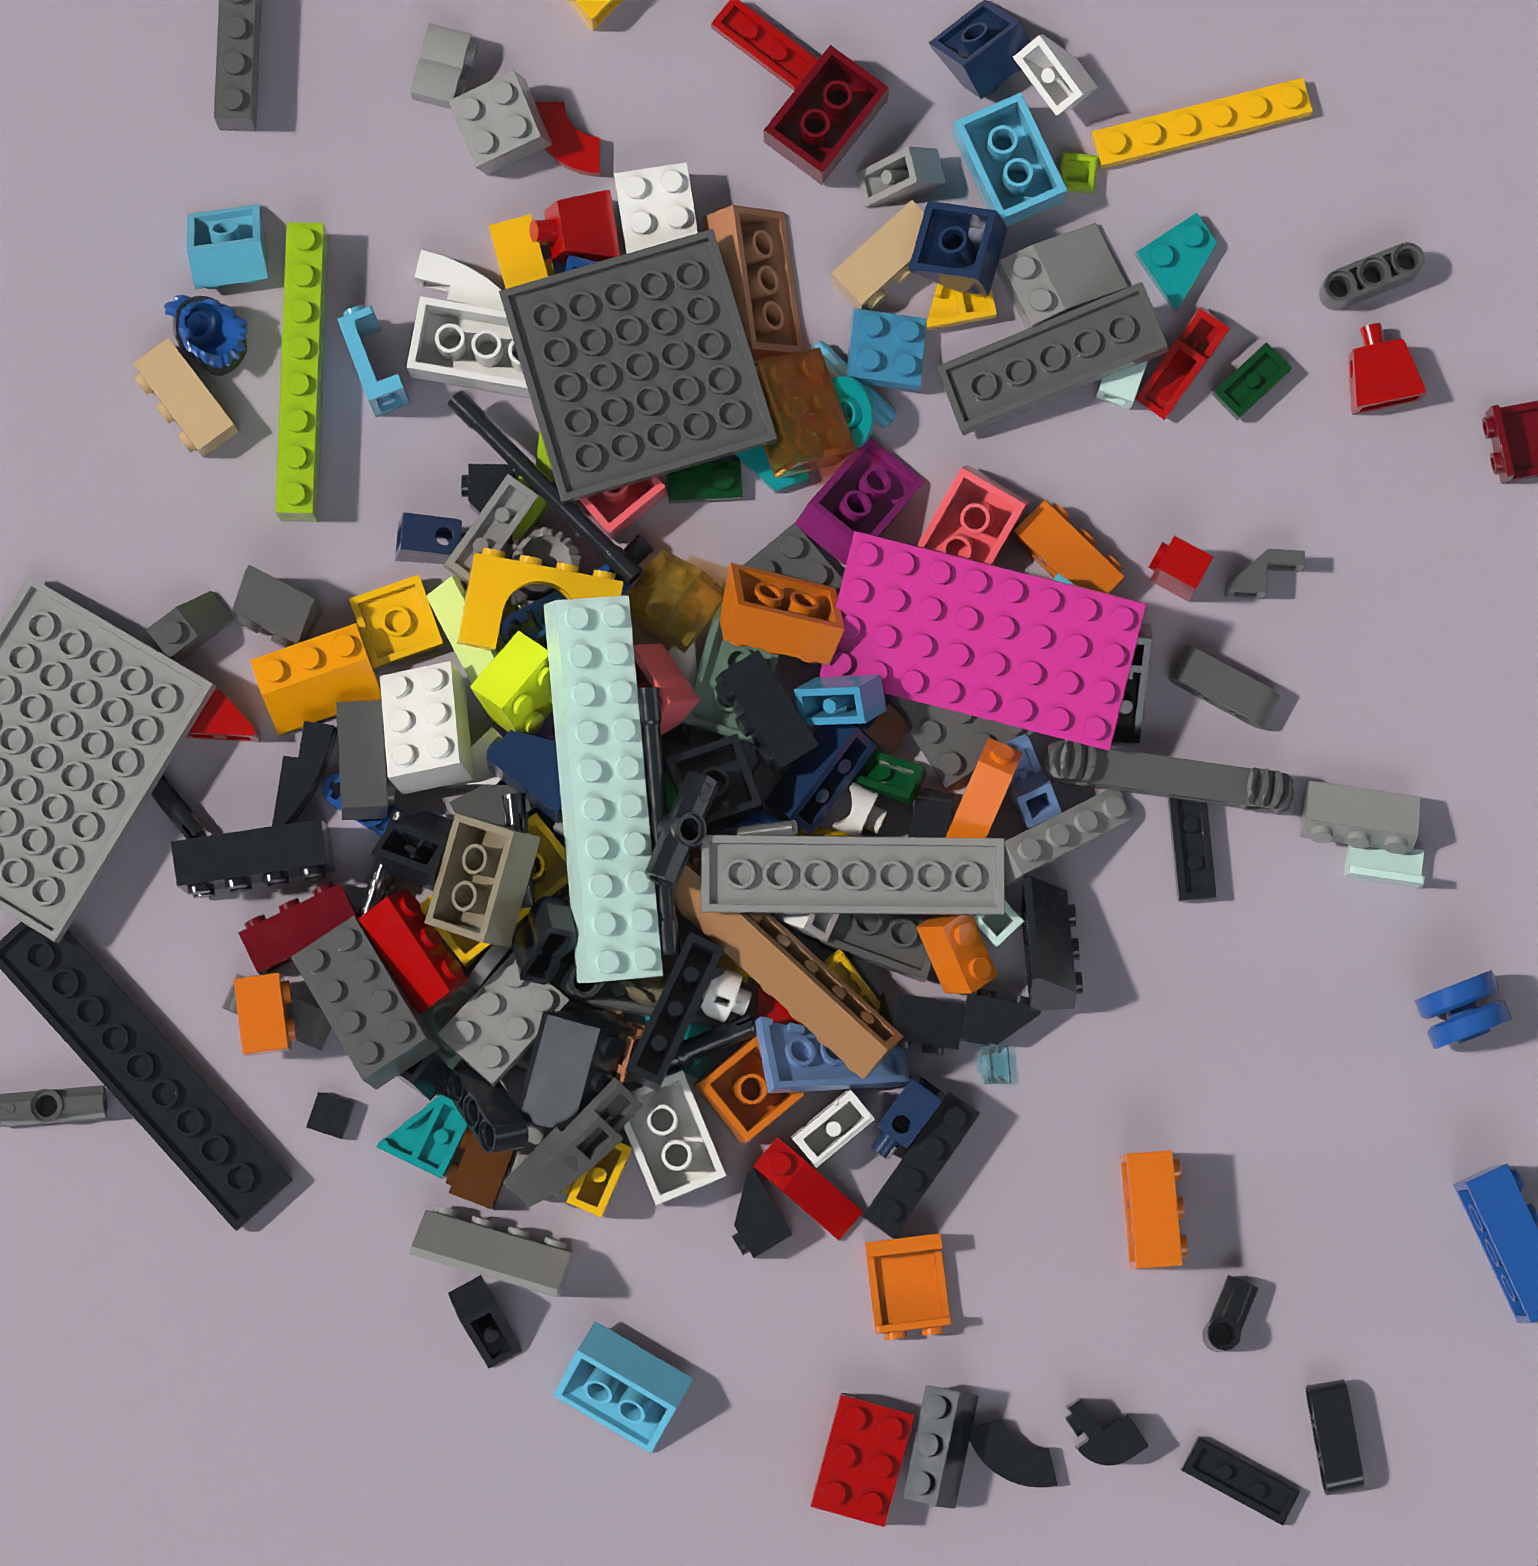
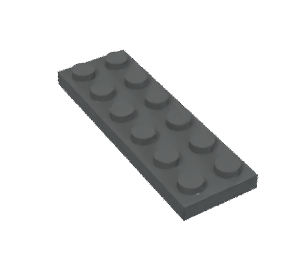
(1052, 358)

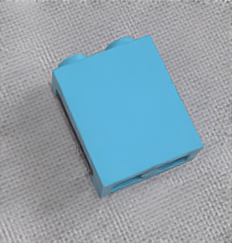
(382, 394)

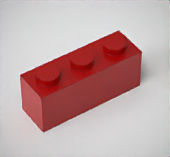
(413, 950)

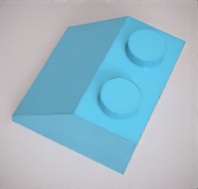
(227, 247)

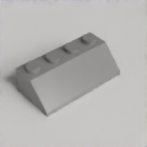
(492, 1252)

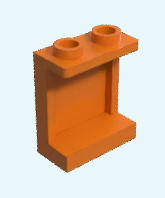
(908, 1285)

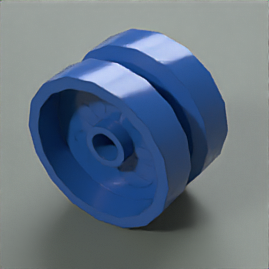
(1463, 1010)

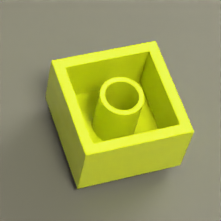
(517, 686)

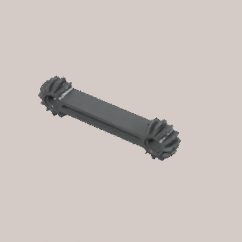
(1169, 777)

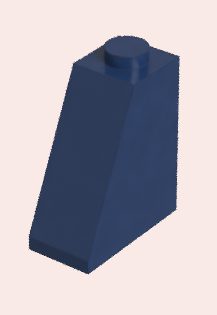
(528, 767)

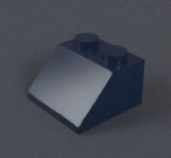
(981, 48)
(959, 247)

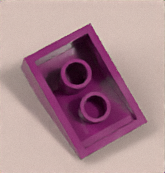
(860, 497)

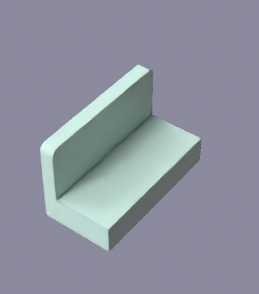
(1385, 867)

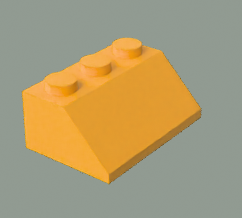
(313, 675)

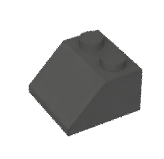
(275, 608)

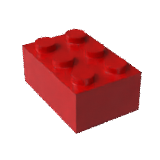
(862, 1460)

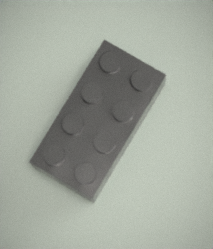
(364, 1004)

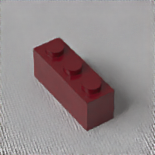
(279, 937)

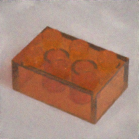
(803, 413)

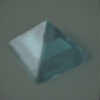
(994, 1065)

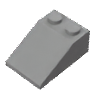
(1060, 275)

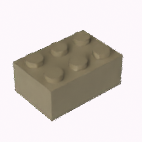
(482, 880)

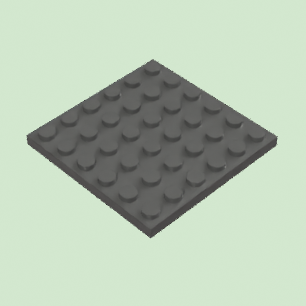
(637, 366)

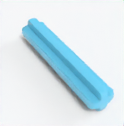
(838, 367)

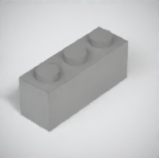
(1360, 817)

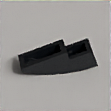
(304, 773)

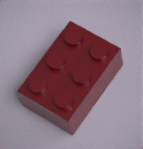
(826, 114)

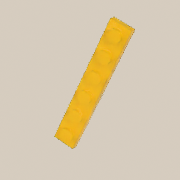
(1201, 123)

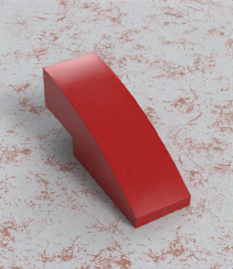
(1183, 363)

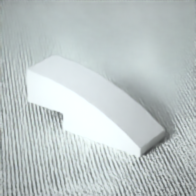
(457, 280)

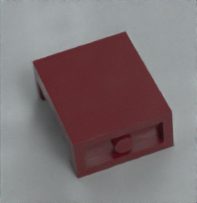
(1514, 440)

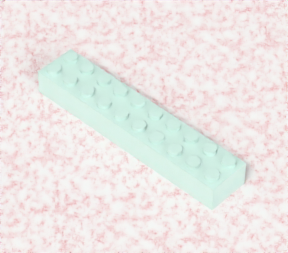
(602, 788)

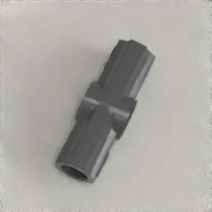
(72, 1105)

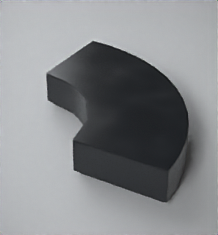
(1011, 1459)

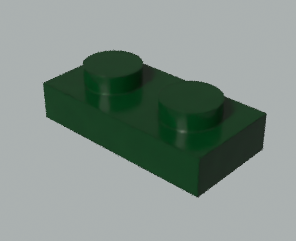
(1252, 381)
(706, 483)
(891, 777)

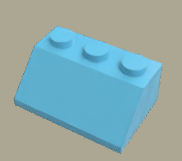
(622, 1387)

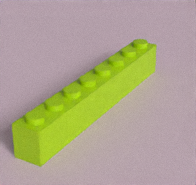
(301, 372)

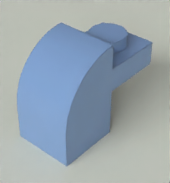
(1030, 788)

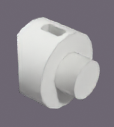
(862, 814)
(725, 995)

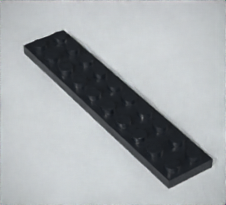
(144, 1072)

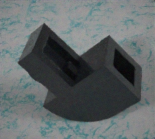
(1105, 1446)

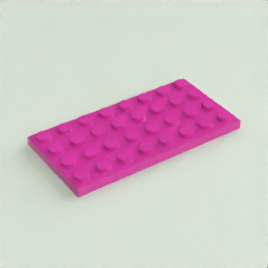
(986, 639)

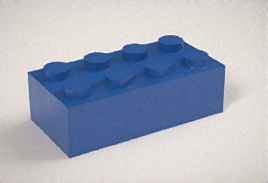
(1506, 1234)

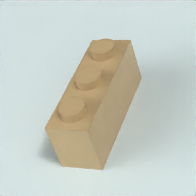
(880, 260)
(183, 398)

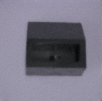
(414, 847)

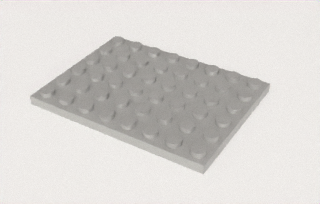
(80, 748)

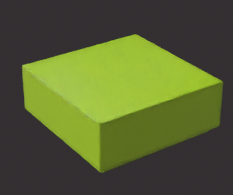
(1078, 172)

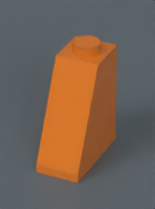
(985, 791)

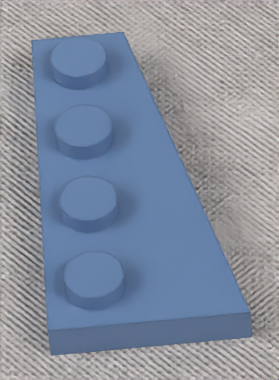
(800, 1063)

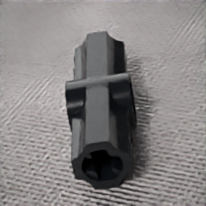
(673, 847)

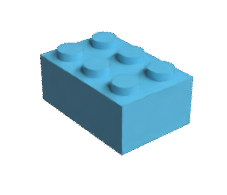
(1009, 160)

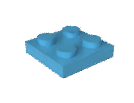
(886, 349)

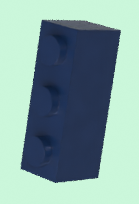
(821, 776)

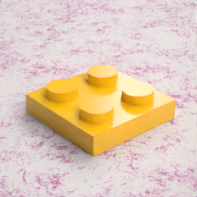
(396, 622)

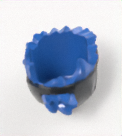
(208, 332)

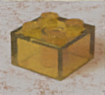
(674, 600)

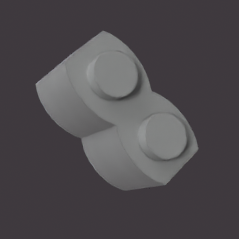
(443, 65)

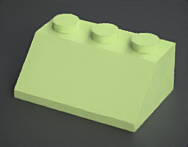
(448, 605)

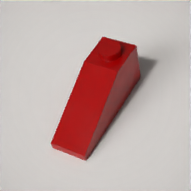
(807, 1188)

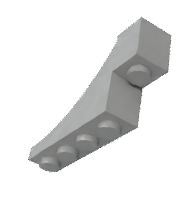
(1063, 834)

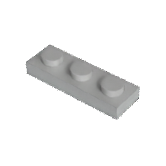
(492, 525)

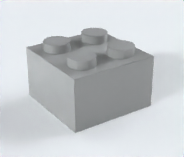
(500, 122)

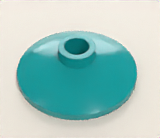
(856, 408)

